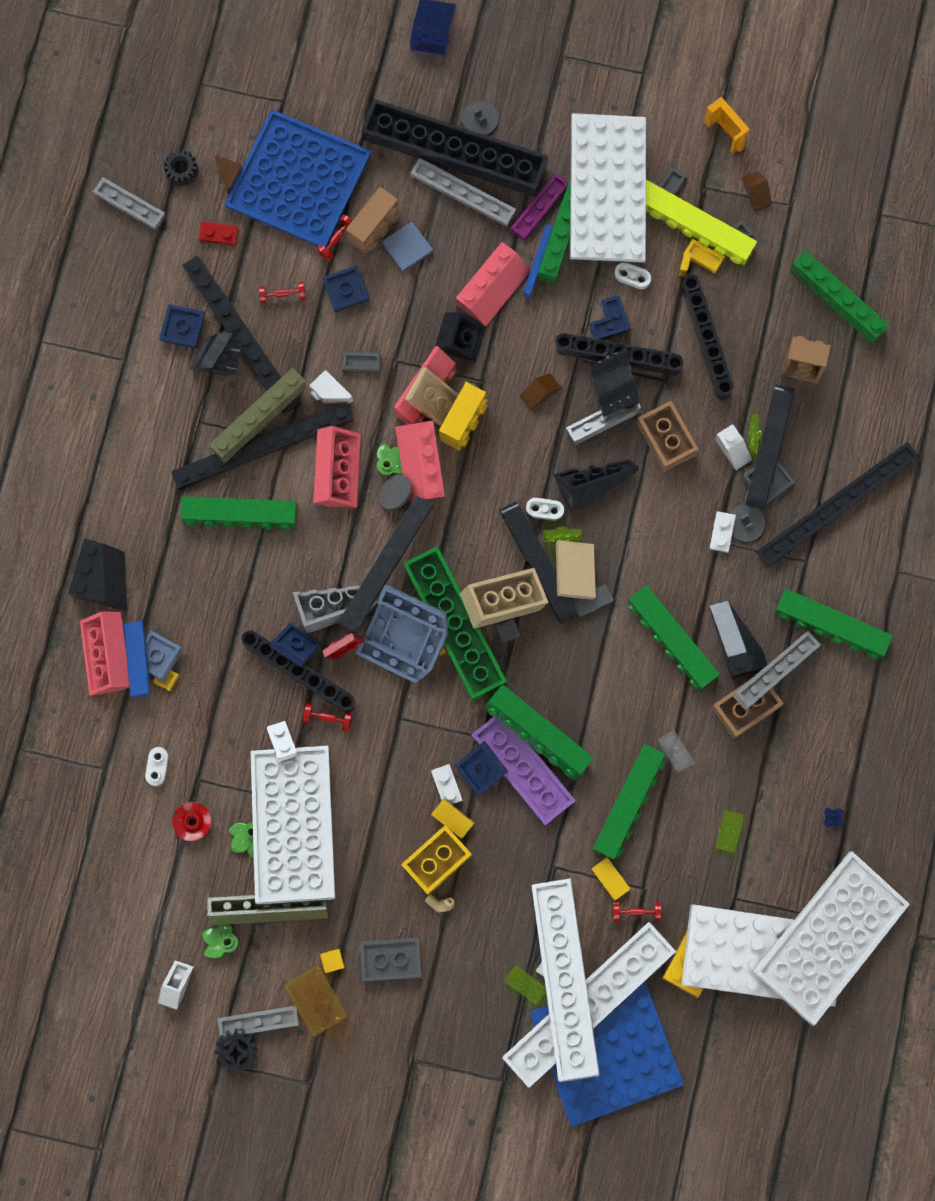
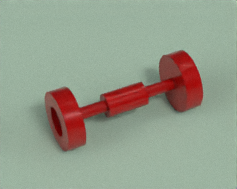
(323, 251)
(282, 293)
(327, 717)
(637, 912)

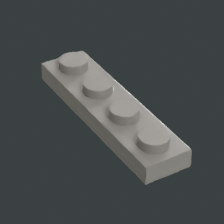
(129, 203)
(597, 423)
(260, 1021)

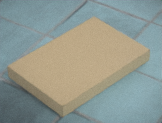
(431, 396)
(575, 570)

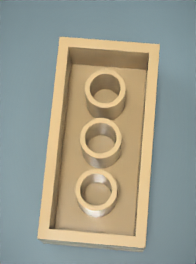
(503, 598)

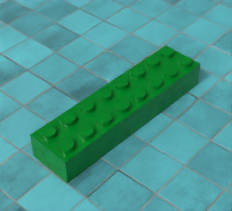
(464, 643)

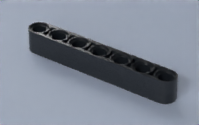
(707, 328)
(612, 347)
(770, 447)
(537, 558)
(303, 679)

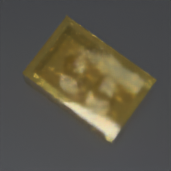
(316, 1000)

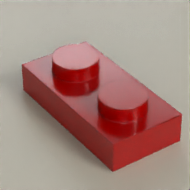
(218, 233)
(343, 646)

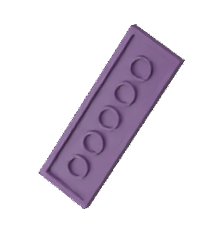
(526, 771)

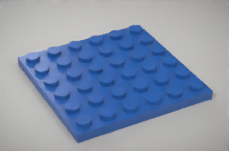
(298, 179)
(630, 1058)

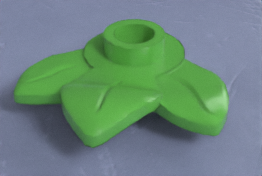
(389, 457)
(243, 839)
(217, 941)

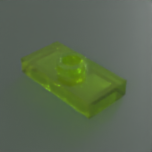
(755, 434)
(562, 533)
(729, 831)
(525, 985)

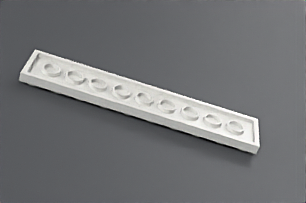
(565, 980)
(605, 990)

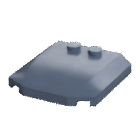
(404, 635)

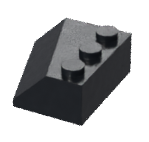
(100, 575)

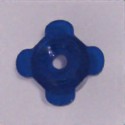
(833, 822)

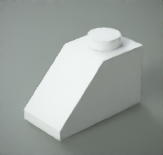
(329, 390)
(733, 447)
(175, 984)

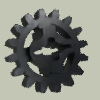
(243, 1050)

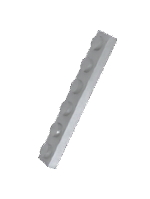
(463, 192)
(776, 670)

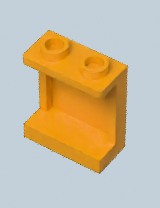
(730, 122)

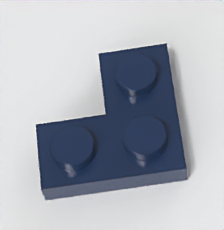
(615, 321)

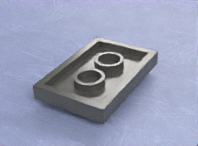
(390, 959)

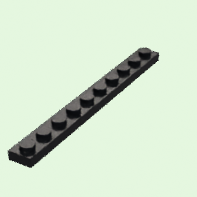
(233, 324)
(263, 445)
(837, 504)

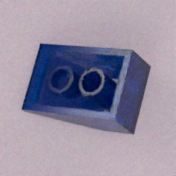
(432, 27)

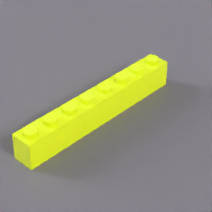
(698, 224)

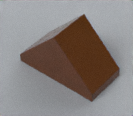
(229, 171)
(757, 190)
(540, 390)

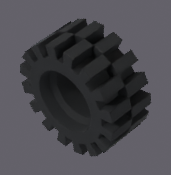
(176, 158)

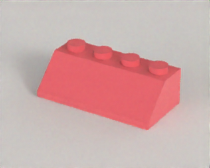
(493, 284)
(438, 364)
(420, 459)
(337, 467)
(105, 653)

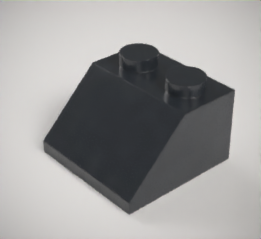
(460, 336)

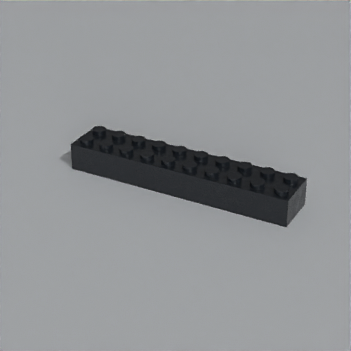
(454, 147)

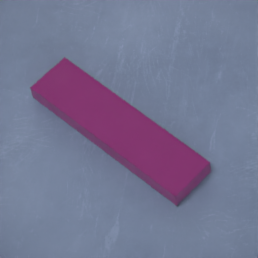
(539, 207)

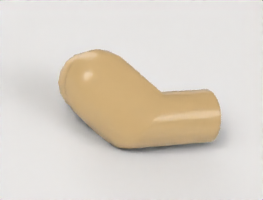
(440, 905)

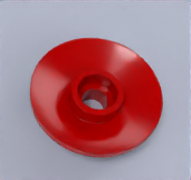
(190, 811)

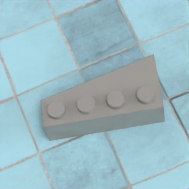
(324, 607)

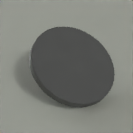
(480, 117)
(395, 492)
(748, 523)

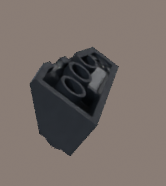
(586, 486)
(738, 644)

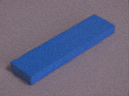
(533, 276)
(137, 659)

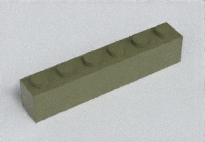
(258, 415)
(245, 910)

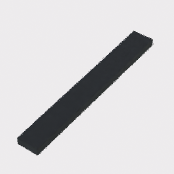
(385, 564)

